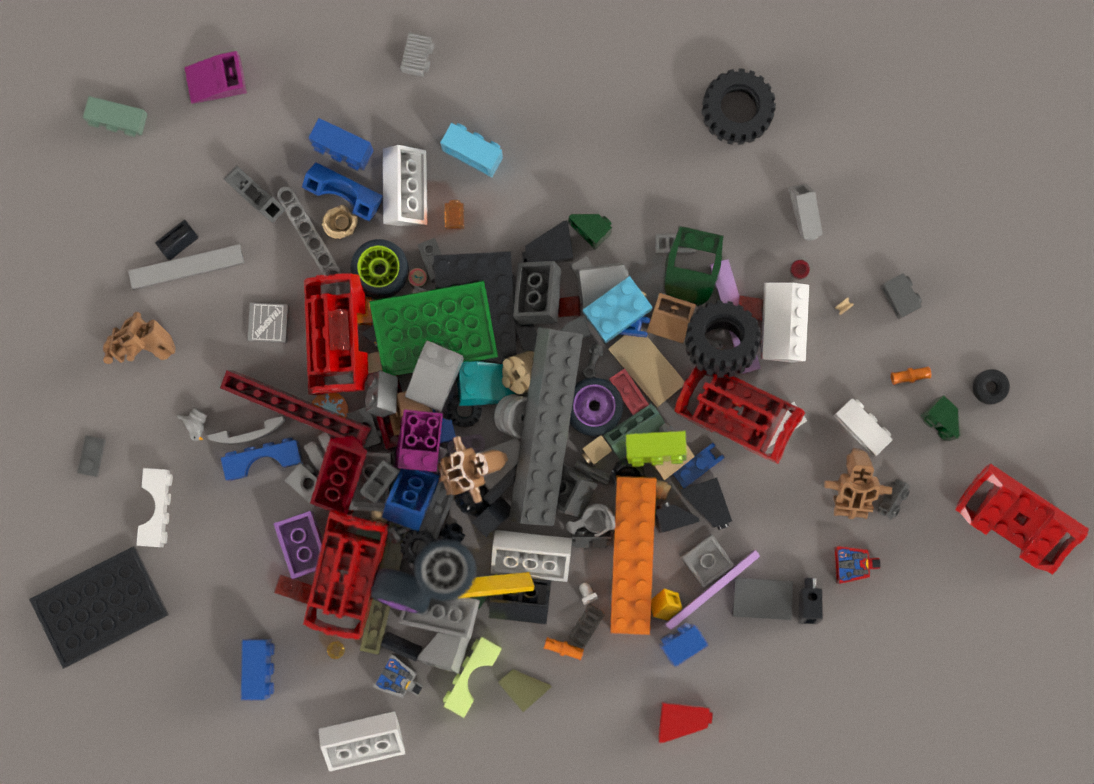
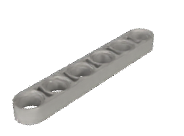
(312, 234)

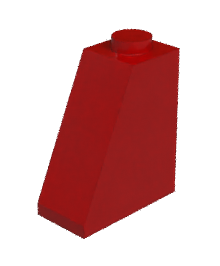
(682, 720)

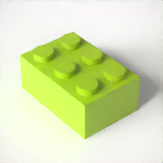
(656, 448)

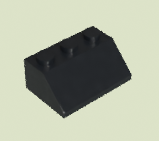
(523, 606)

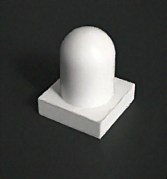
(587, 593)

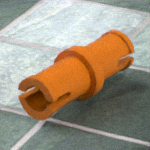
(911, 375)
(563, 648)

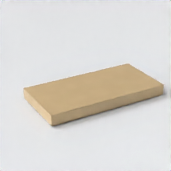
(647, 368)

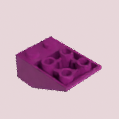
(215, 78)
(419, 440)

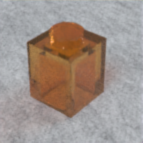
(454, 215)

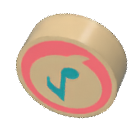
(417, 277)

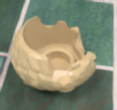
(339, 222)

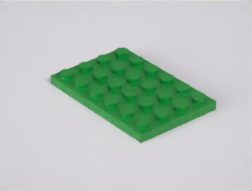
(445, 316)

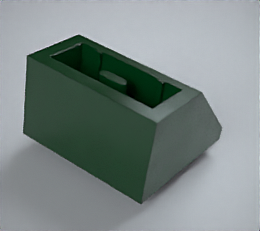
(943, 417)

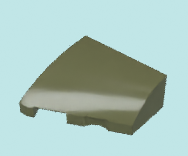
(523, 688)

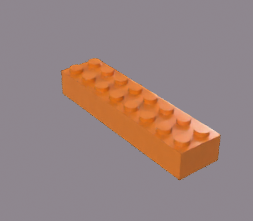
(633, 555)

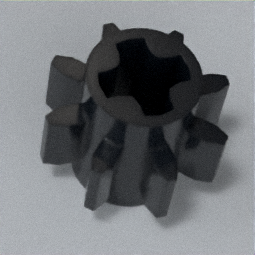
(453, 532)

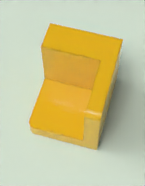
(666, 604)

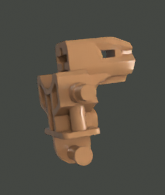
(134, 337)
(466, 470)
(857, 487)

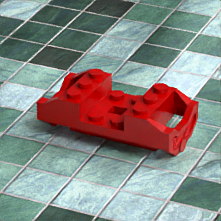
(320, 359)
(754, 426)
(1022, 519)
(353, 594)

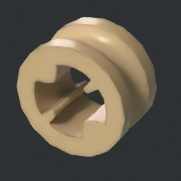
(844, 306)

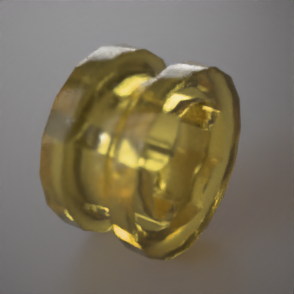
(330, 647)

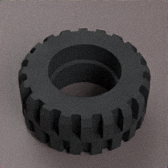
(738, 82)
(722, 317)

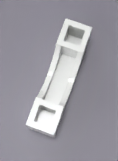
(157, 483)

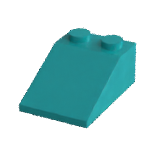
(481, 384)

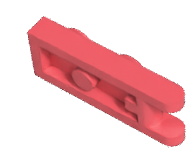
(629, 391)

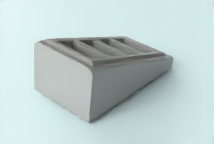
(671, 235)

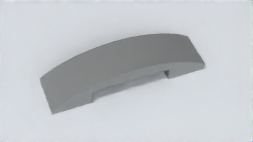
(270, 426)

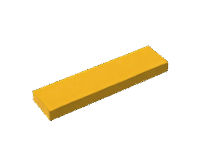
(500, 585)

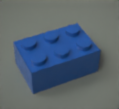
(340, 145)
(410, 497)
(682, 644)
(257, 669)

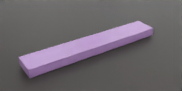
(727, 292)
(714, 588)

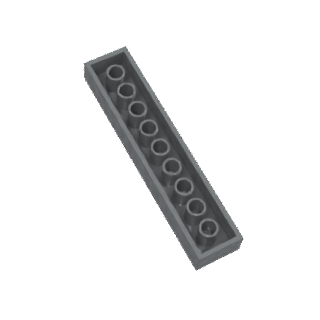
(545, 427)

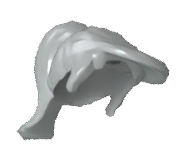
(596, 518)

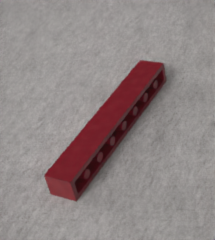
(293, 406)

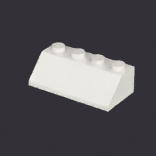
(404, 186)
(784, 322)
(539, 554)
(361, 741)

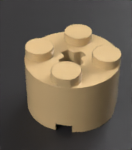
(518, 372)

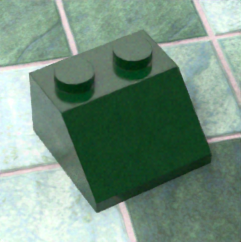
(591, 228)

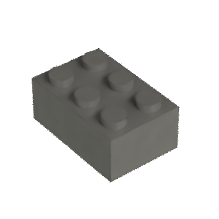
(537, 293)

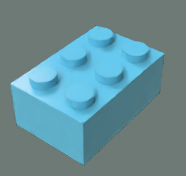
(472, 149)
(617, 309)

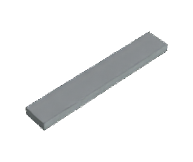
(186, 267)

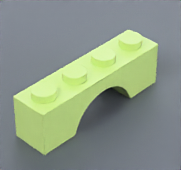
(460, 698)

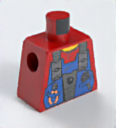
(853, 564)

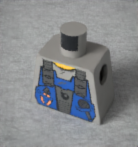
(398, 678)

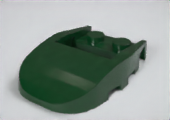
(690, 284)

